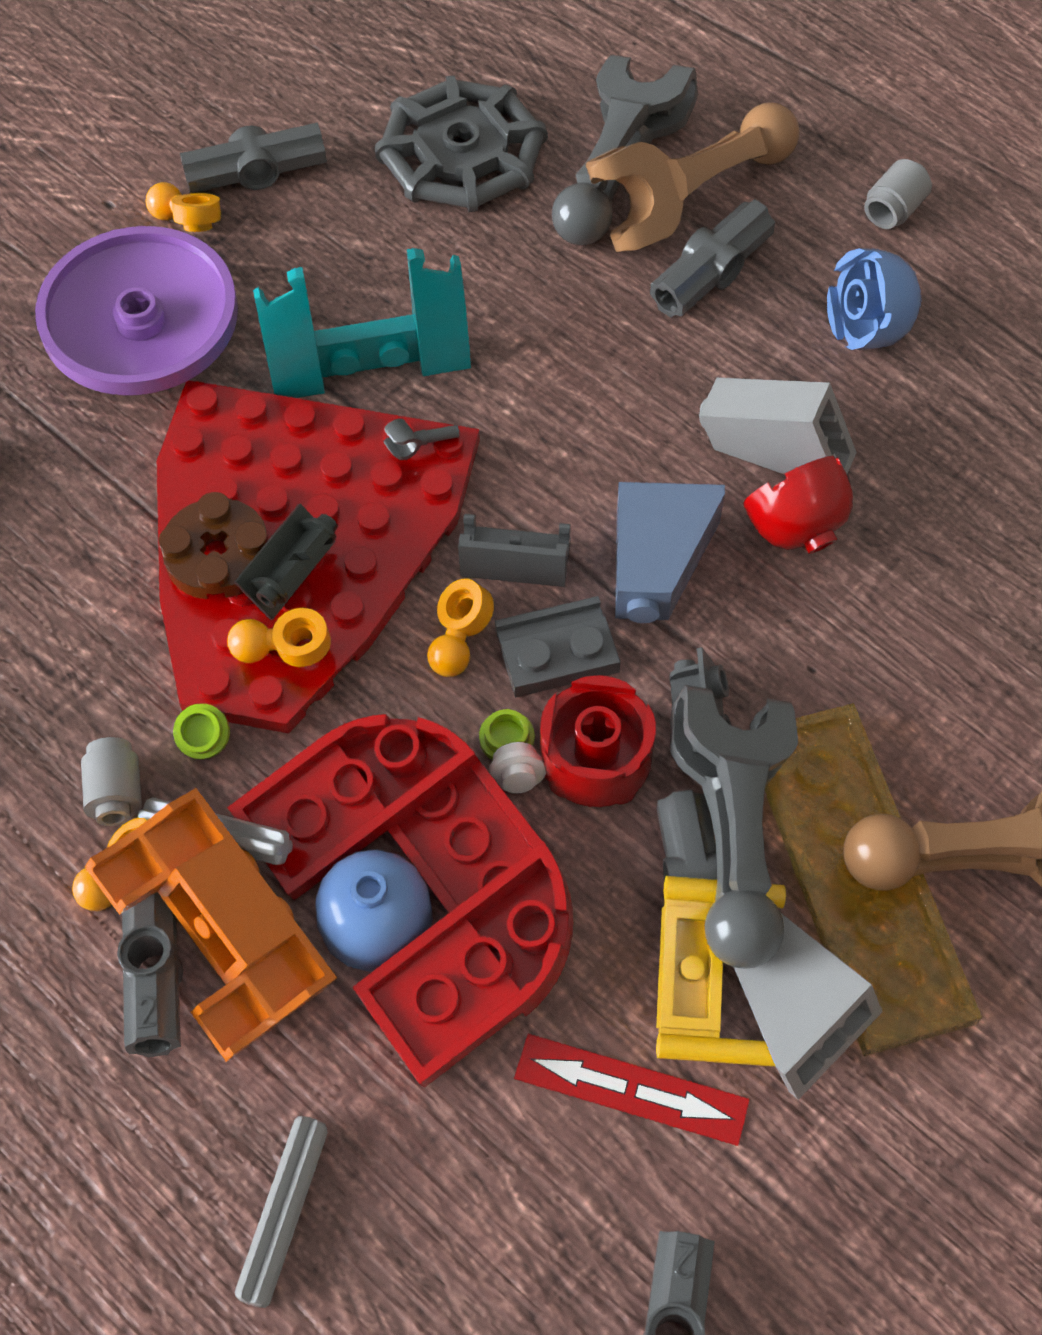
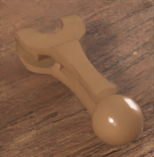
(661, 183)
(889, 852)

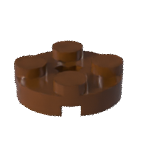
(198, 525)

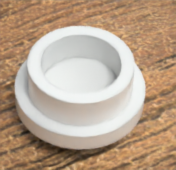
(517, 767)

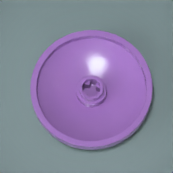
(137, 310)

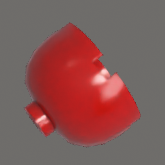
(804, 506)

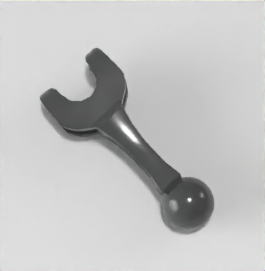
(631, 115)
(733, 770)

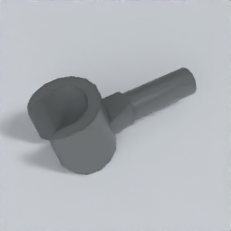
(405, 442)

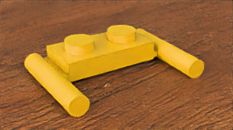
(693, 980)

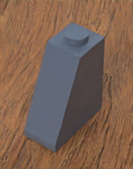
(660, 543)

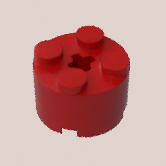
(603, 770)

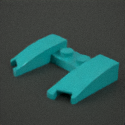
(432, 334)

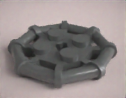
(444, 114)

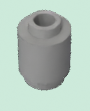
(897, 194)
(111, 781)

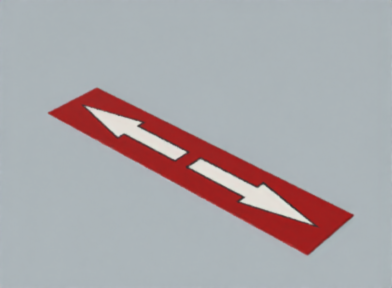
(632, 1089)

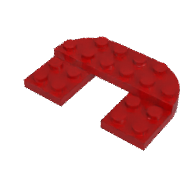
(472, 847)

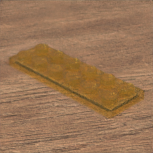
(882, 935)

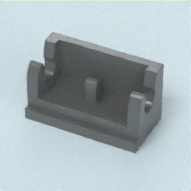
(514, 554)

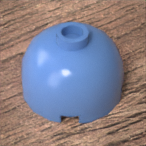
(873, 299)
(371, 908)

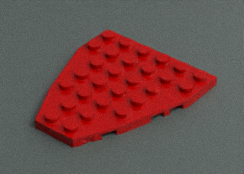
(334, 463)

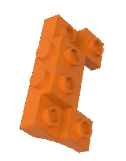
(225, 911)

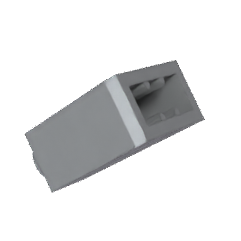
(776, 422)
(807, 1007)

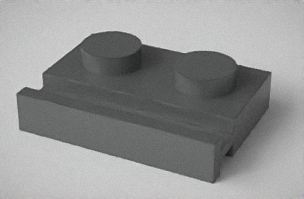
(556, 646)

